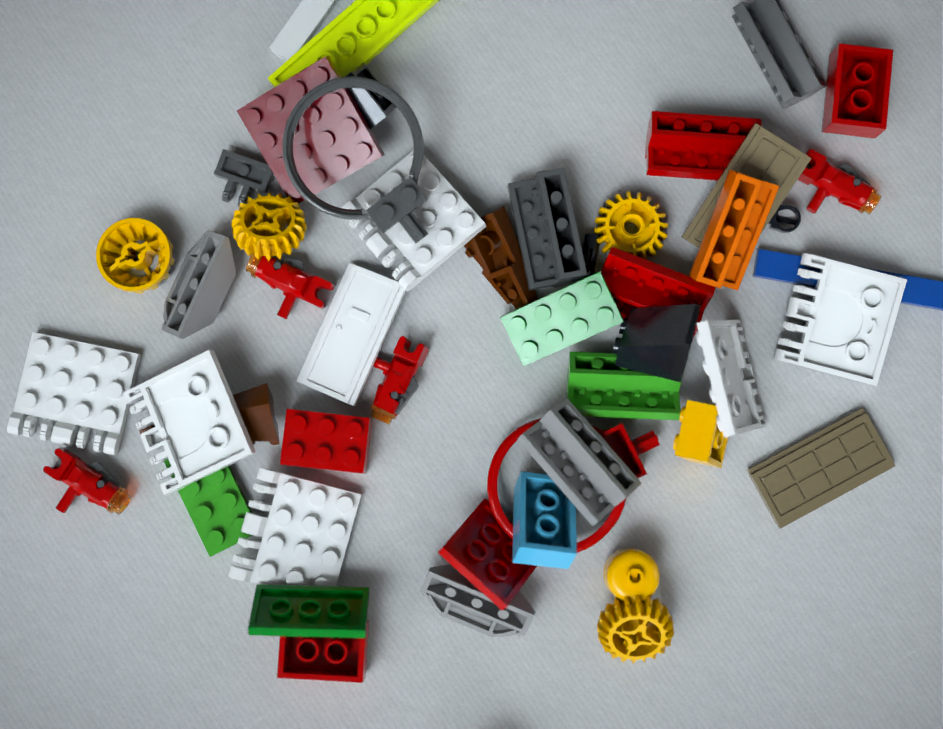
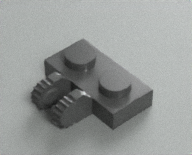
(242, 171)

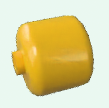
(631, 562)

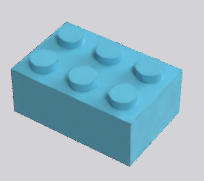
(543, 523)

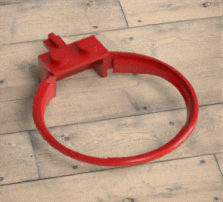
(616, 438)

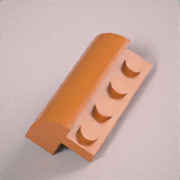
(733, 230)

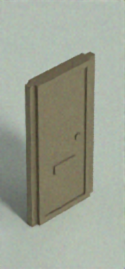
(761, 157)
(821, 468)

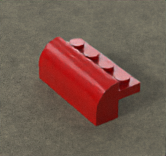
(693, 144)
(647, 284)

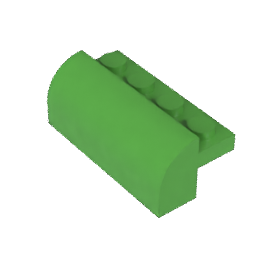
(616, 392)

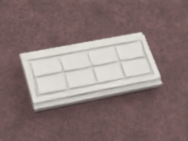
(352, 334)

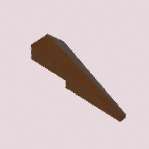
(501, 258)
(257, 413)

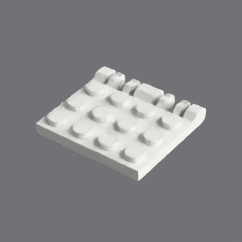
(443, 215)
(846, 320)
(729, 376)
(76, 388)
(192, 421)
(301, 536)

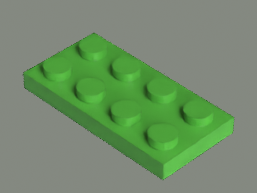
(216, 509)

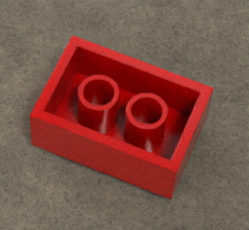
(857, 91)
(326, 441)
(323, 658)

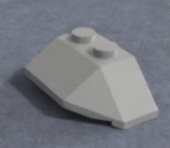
(199, 286)
(464, 603)

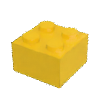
(699, 435)

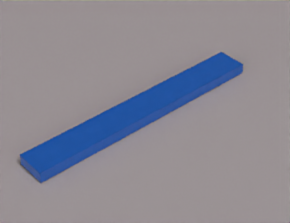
(784, 268)

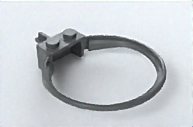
(395, 205)

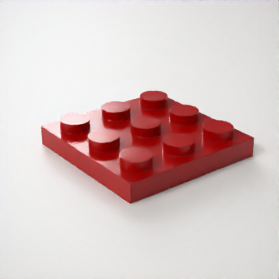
(484, 556)

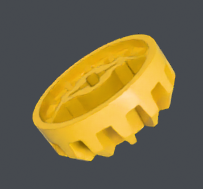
(117, 254)

